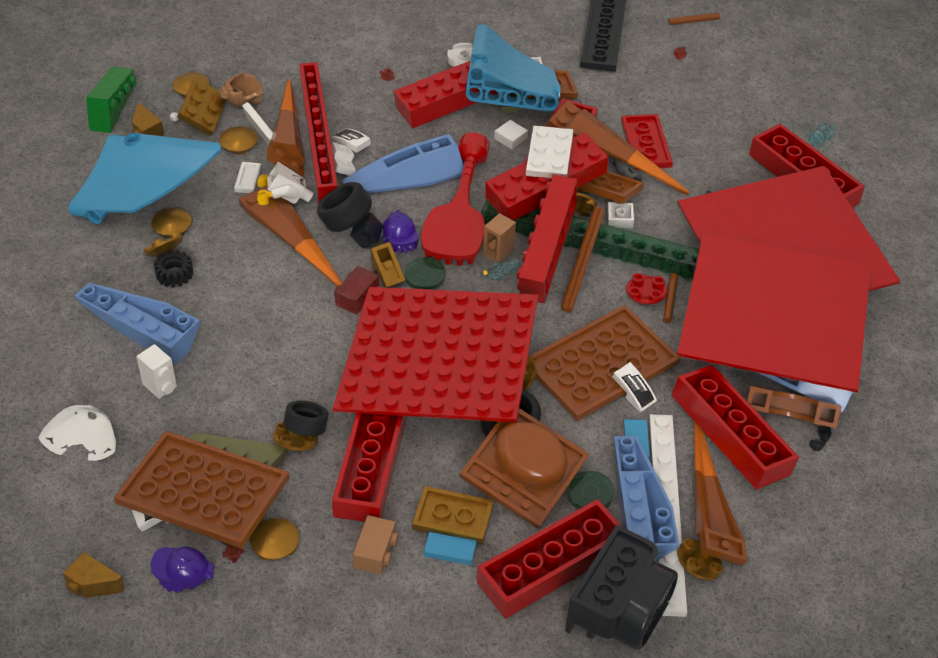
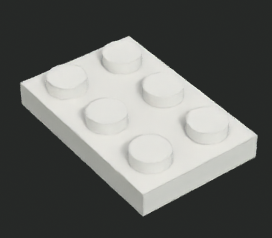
(549, 152)

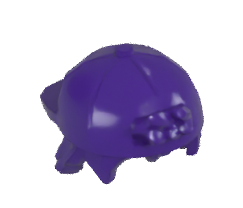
(400, 232)
(181, 568)

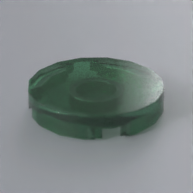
(425, 274)
(588, 487)

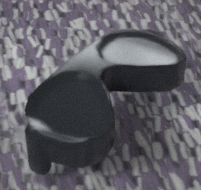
(825, 434)

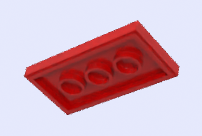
(647, 137)

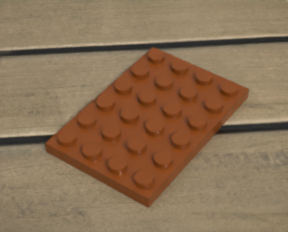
(582, 364)
(202, 488)

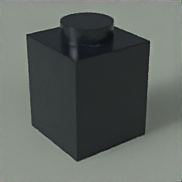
(367, 231)

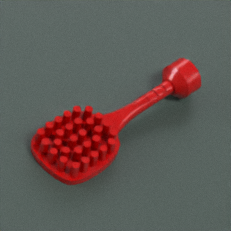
(456, 228)

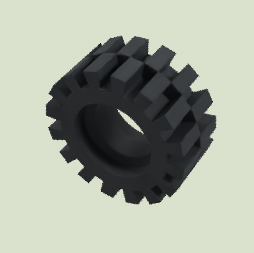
(173, 260)

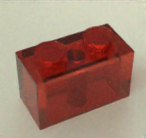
(353, 290)

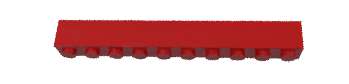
(317, 129)

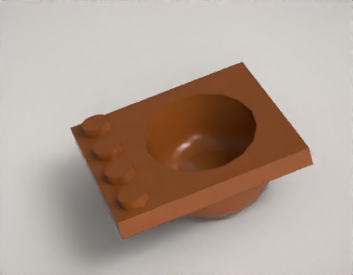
(524, 467)

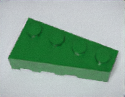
(109, 98)

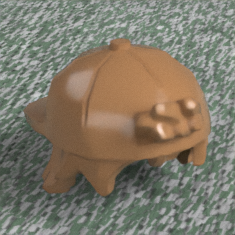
(242, 89)

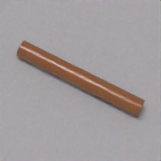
(693, 18)
(670, 298)

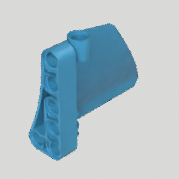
(507, 70)
(137, 172)

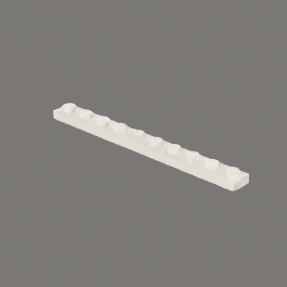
(664, 465)

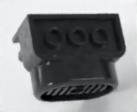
(623, 591)

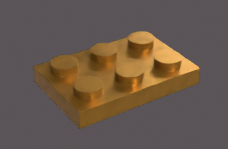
(202, 107)
(453, 514)

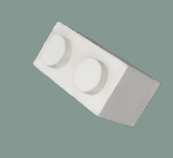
(156, 371)

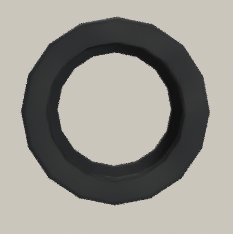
(305, 418)

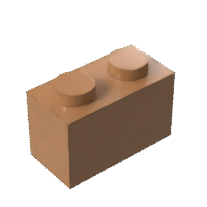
(499, 238)
(374, 545)

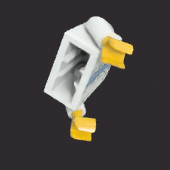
(282, 183)

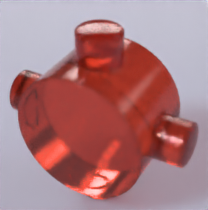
(680, 53)
(387, 74)
(232, 553)

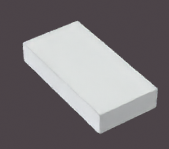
(247, 177)

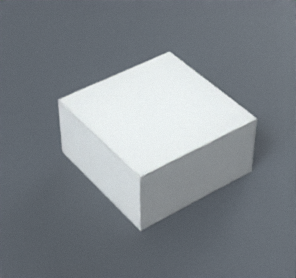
(511, 134)
(620, 215)

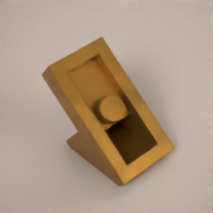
(386, 263)

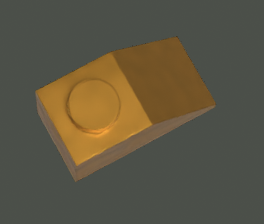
(146, 122)
(91, 578)

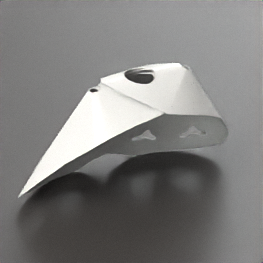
(79, 428)

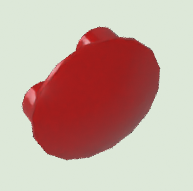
(646, 289)

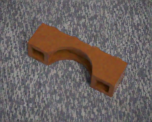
(794, 405)

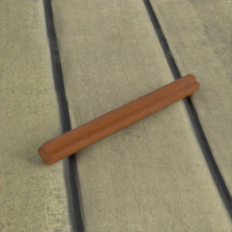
(582, 259)

